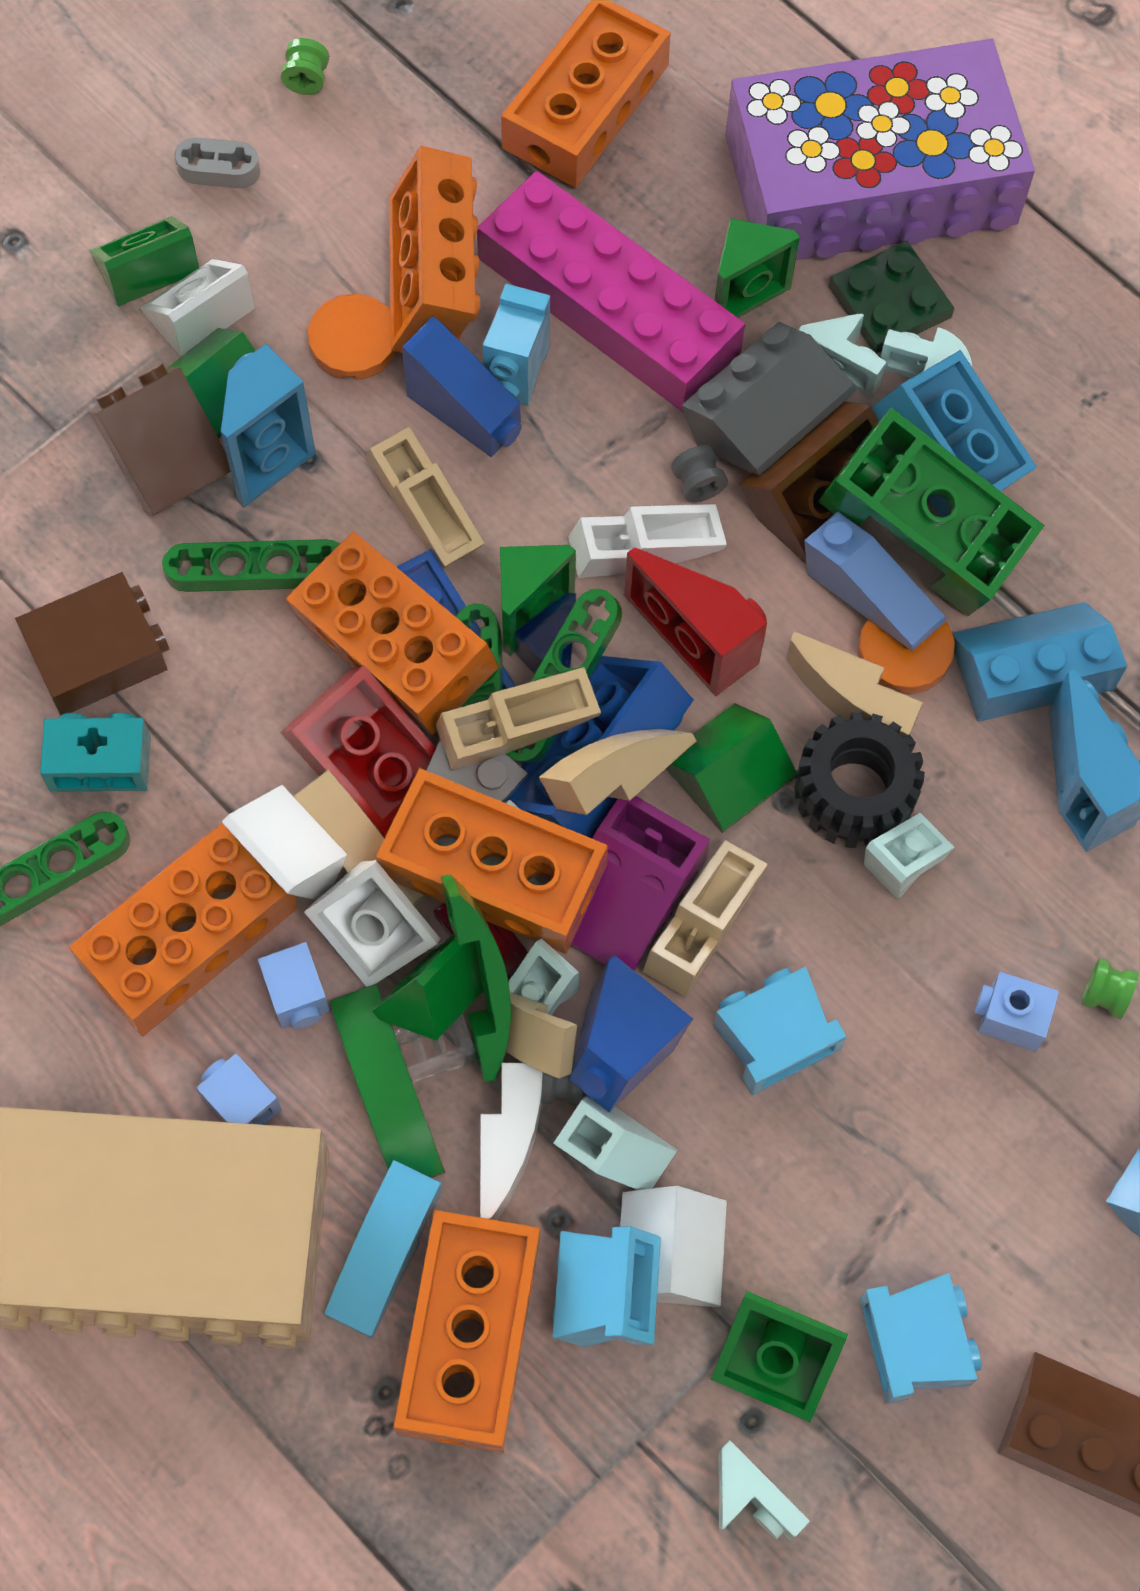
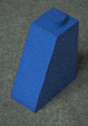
(459, 389)
(624, 1034)

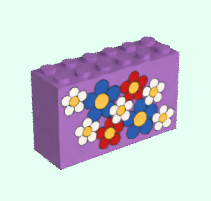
(881, 149)

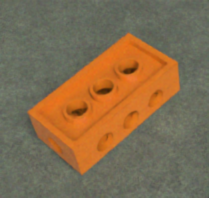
(585, 90)
(433, 245)
(394, 629)
(486, 829)
(189, 958)
(443, 1302)

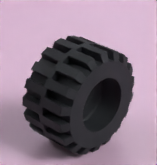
(864, 744)

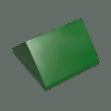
(146, 259)
(755, 265)
(208, 367)
(531, 582)
(733, 765)
(435, 990)
(778, 1356)

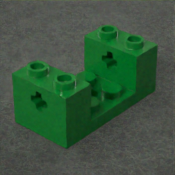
(891, 483)

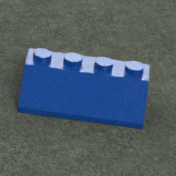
(630, 698)

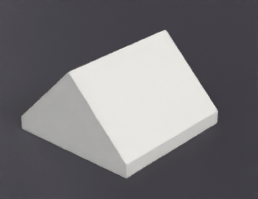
(200, 304)
(288, 843)
(371, 923)
(690, 1242)

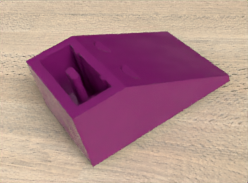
(645, 878)

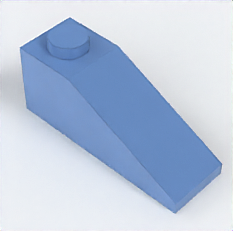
(870, 581)

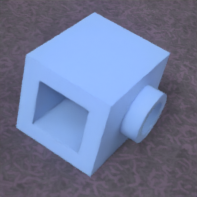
(1016, 1010)

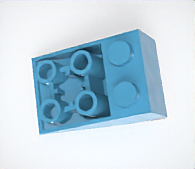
(1092, 765)

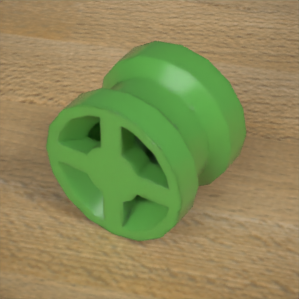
(305, 66)
(1110, 988)

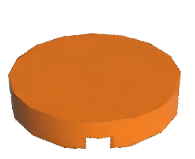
(351, 336)
(907, 669)

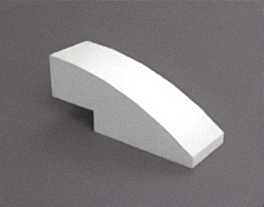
(668, 532)
(509, 1137)

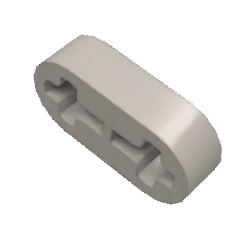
(217, 162)

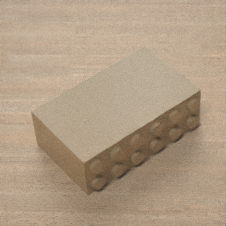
(159, 1225)

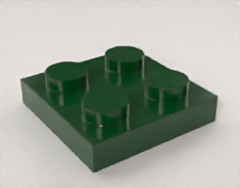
(892, 294)

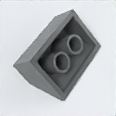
(767, 399)

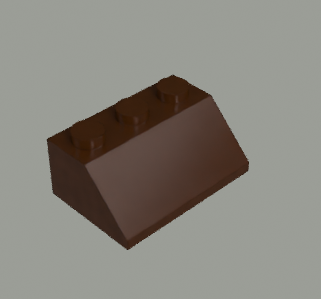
(789, 490)
(1077, 1432)

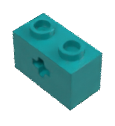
(71, 760)

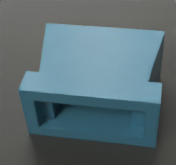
(518, 340)
(777, 1029)
(607, 1287)
(920, 1338)

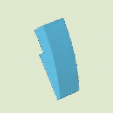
(383, 1248)

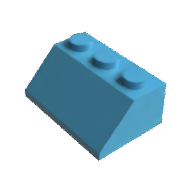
(964, 419)
(264, 423)
(1026, 658)

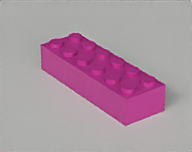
(610, 289)

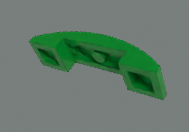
(491, 1026)
(385, 1083)

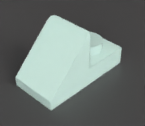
(858, 363)
(905, 853)
(545, 977)
(744, 1483)

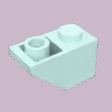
(615, 1145)

